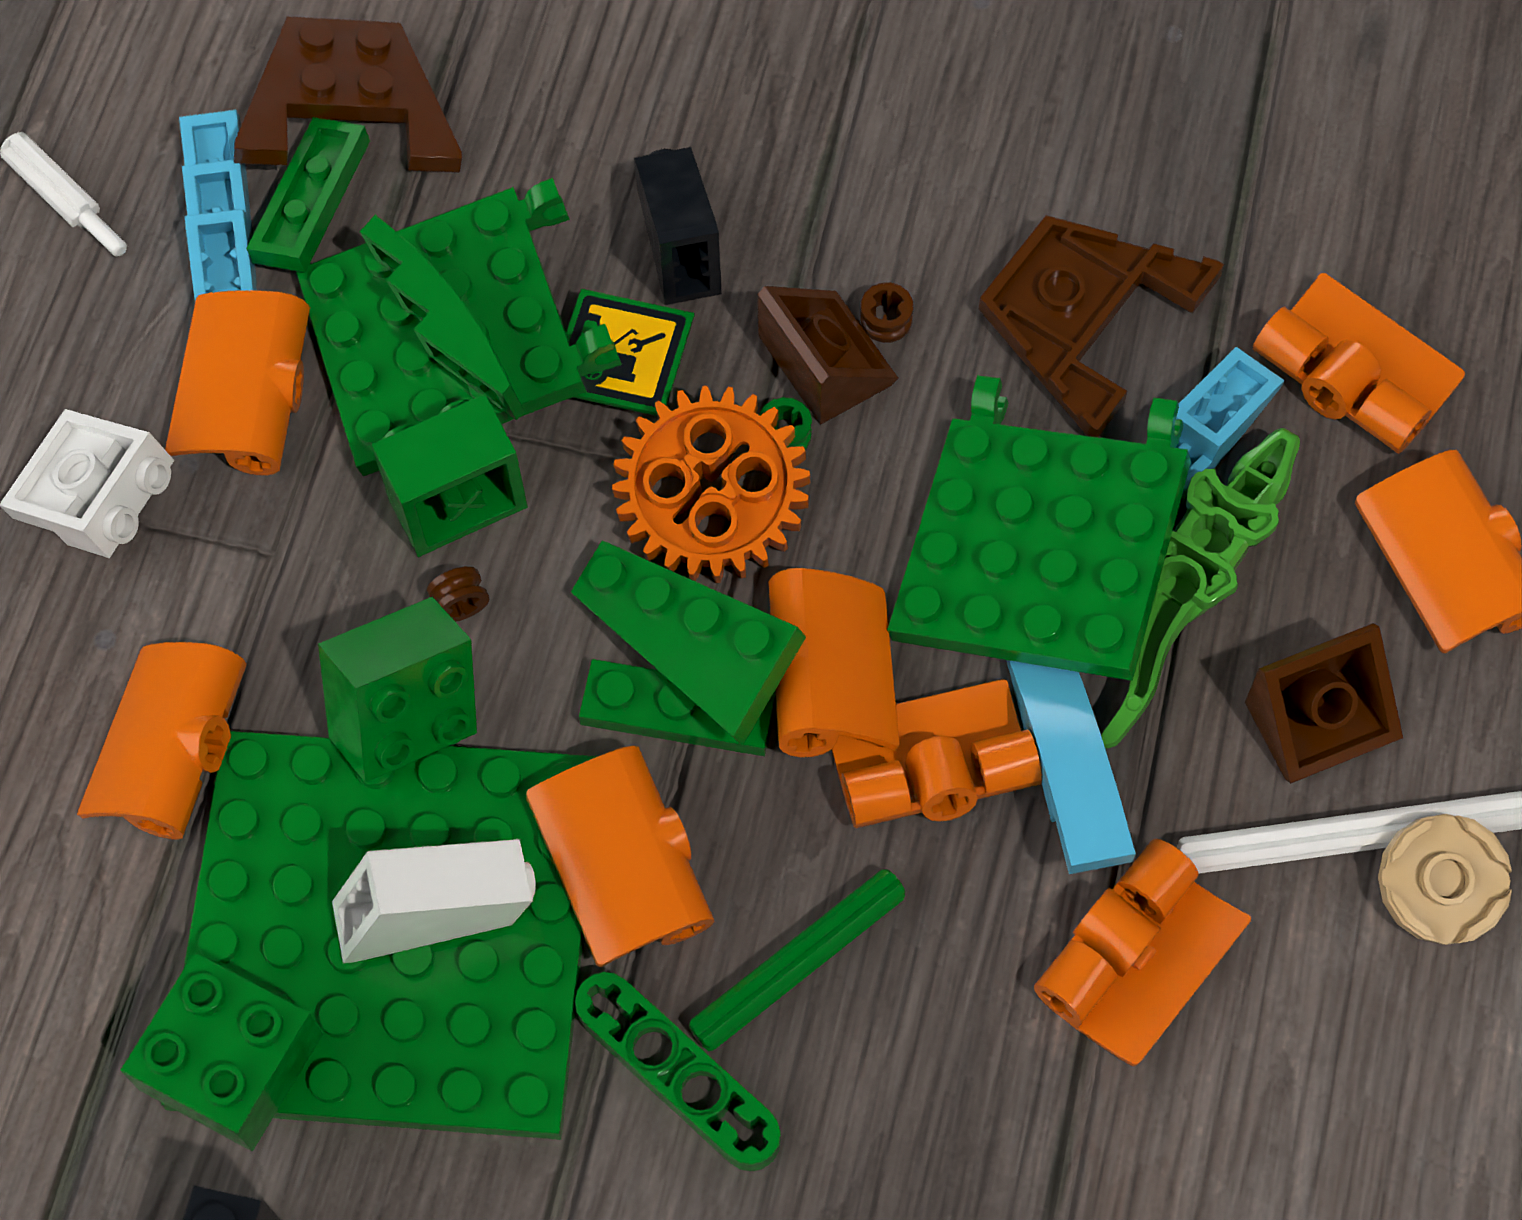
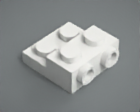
(89, 482)

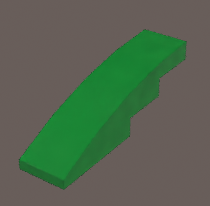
(446, 324)

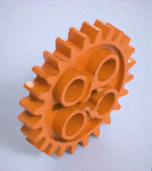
(669, 451)

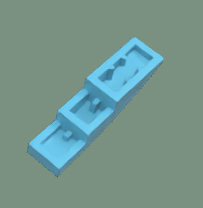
(216, 204)
(1223, 410)
(1073, 767)

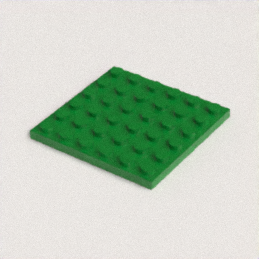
(419, 1037)

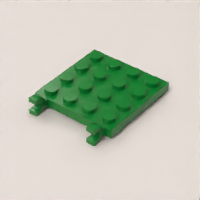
(491, 261)
(1043, 541)

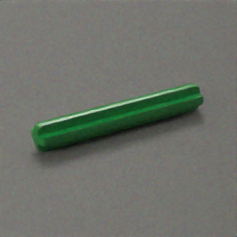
(797, 960)

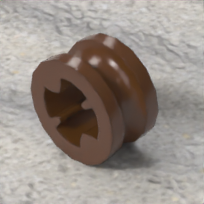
(889, 295)
(459, 592)

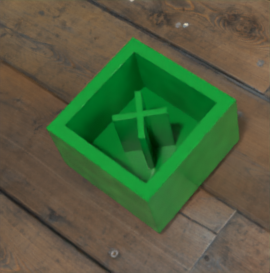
(450, 474)
(398, 688)
(222, 1051)

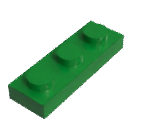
(308, 194)
(652, 706)

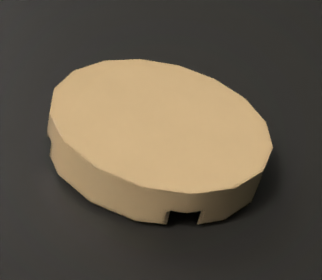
(1445, 879)

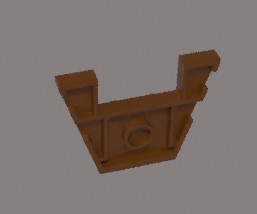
(345, 74)
(1065, 293)

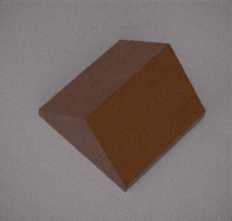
(821, 349)
(1326, 704)

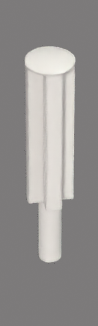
(58, 189)

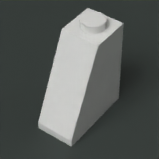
(430, 896)

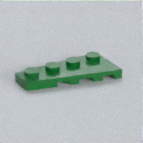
(696, 637)

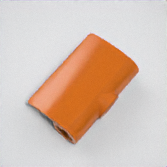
(1358, 363)
(240, 378)
(1448, 548)
(843, 668)
(165, 736)
(947, 758)
(619, 855)
(1140, 953)

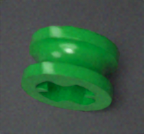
(798, 414)

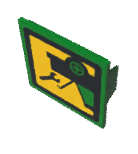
(648, 344)

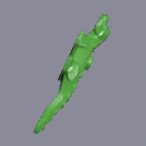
(1204, 557)

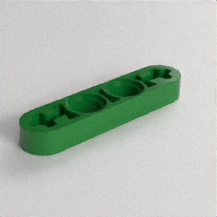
(682, 1065)

